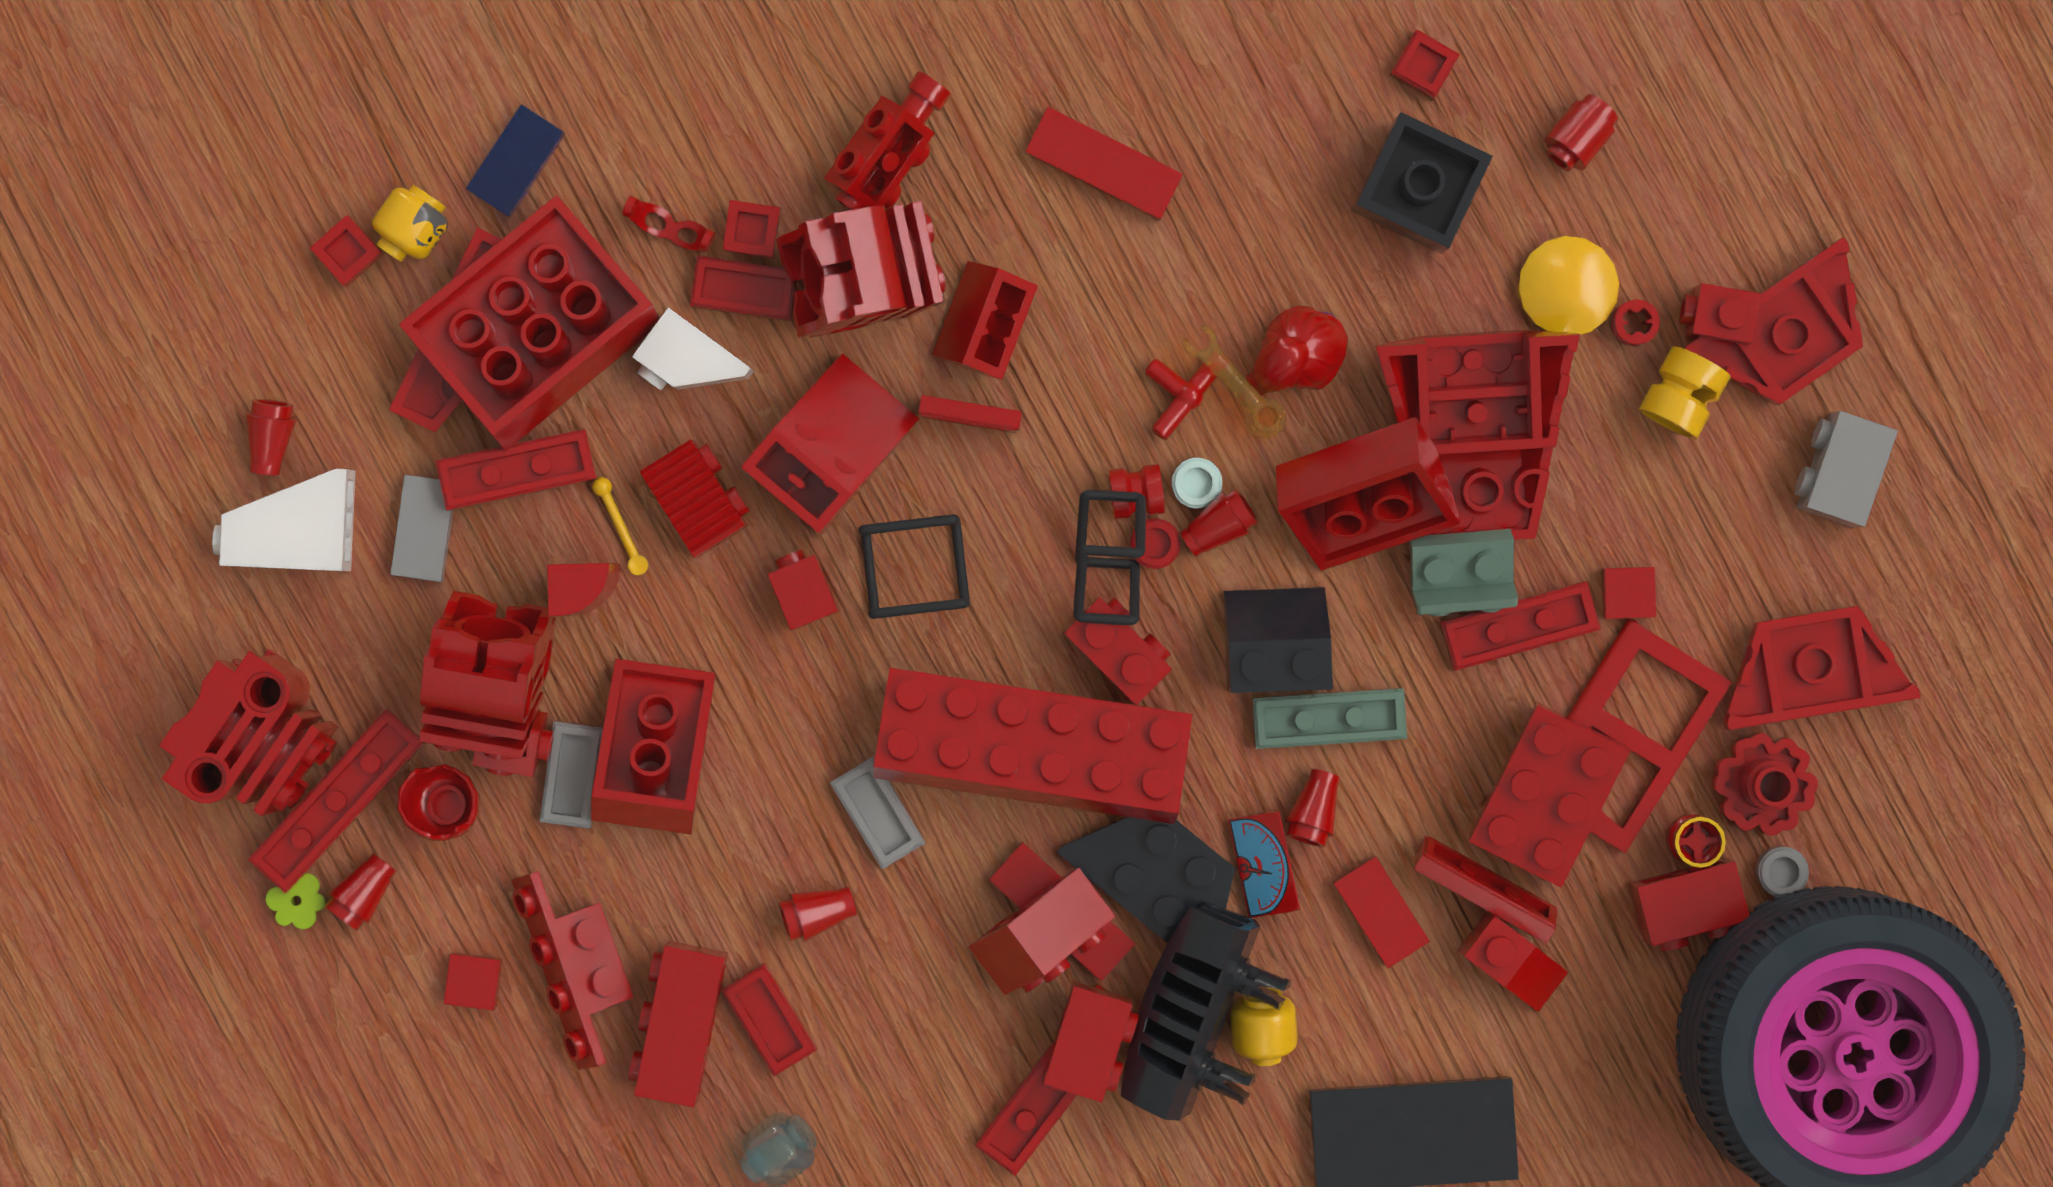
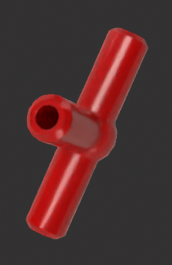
(1187, 394)

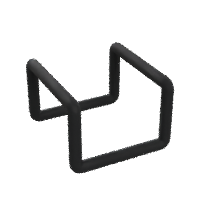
(868, 529)
(1083, 561)

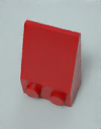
(652, 746)

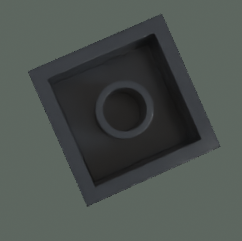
(1421, 183)

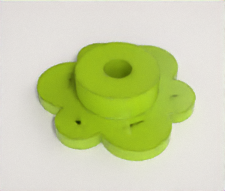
(302, 915)

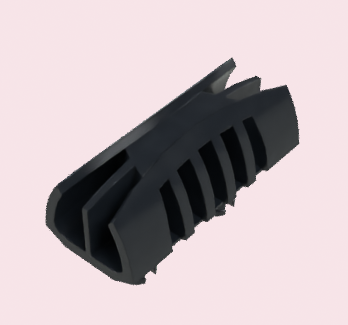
(1187, 1009)

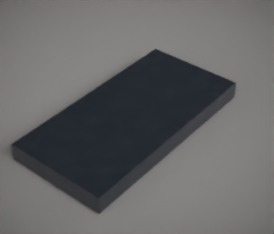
(1414, 1133)

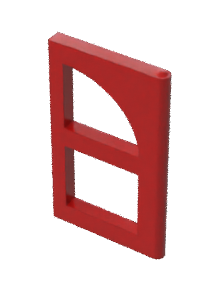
(1590, 712)

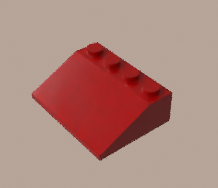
(531, 322)

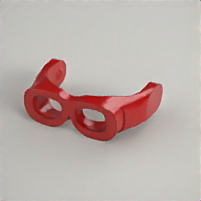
(638, 212)

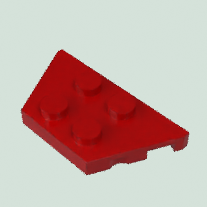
(1800, 330)
(1814, 668)

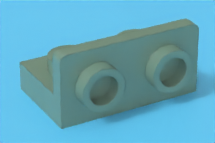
(1463, 572)

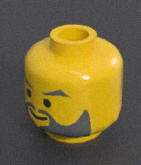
(409, 223)

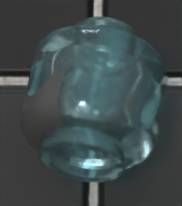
(778, 1149)

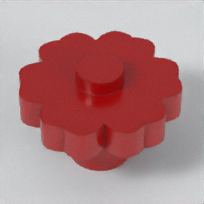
(1764, 784)

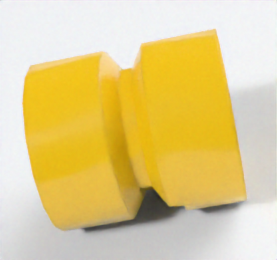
(1684, 392)

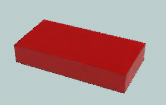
(742, 288)
(970, 414)
(1381, 911)
(769, 1019)

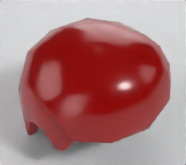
(438, 802)

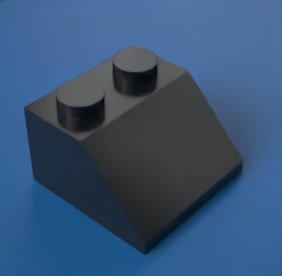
(1277, 640)

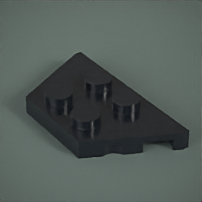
(1152, 870)

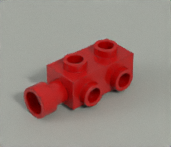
(887, 146)

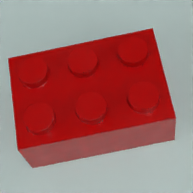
(1549, 794)

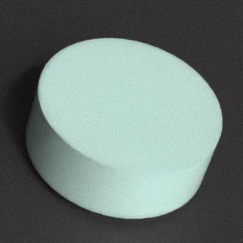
(1196, 483)

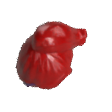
(1299, 351)

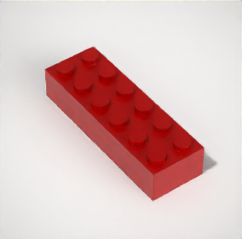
(1032, 745)

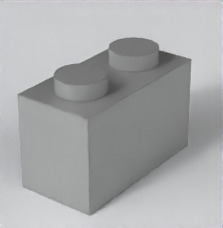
(1844, 468)

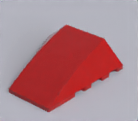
(1490, 413)

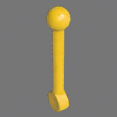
(637, 564)

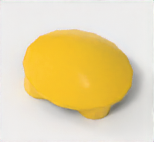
(1568, 285)

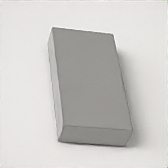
(422, 531)
(571, 775)
(877, 813)

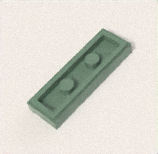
(1329, 718)

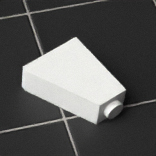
(293, 528)

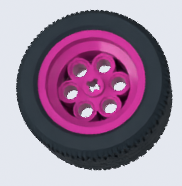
(1830, 945)

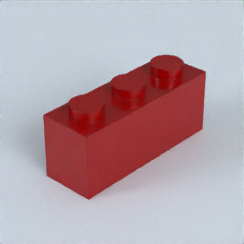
(678, 1023)

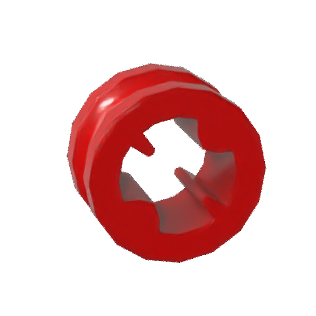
(1637, 337)

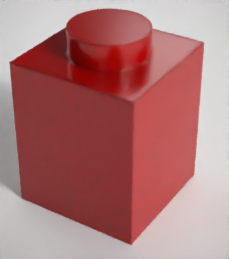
(802, 589)

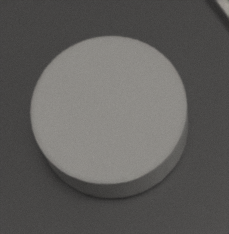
(1781, 870)

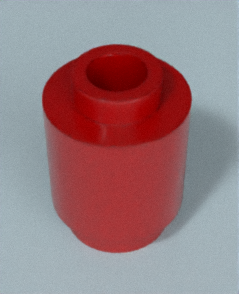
(1581, 133)

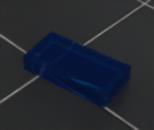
(515, 161)

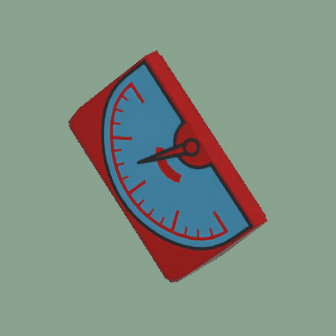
(1264, 864)

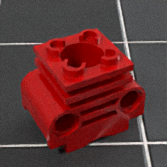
(861, 268)
(485, 676)
(250, 737)

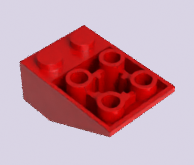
(830, 443)

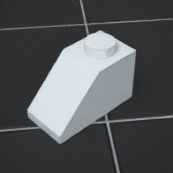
(685, 356)

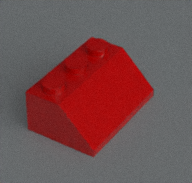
(1366, 494)

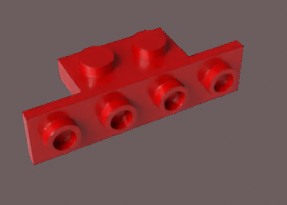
(577, 963)

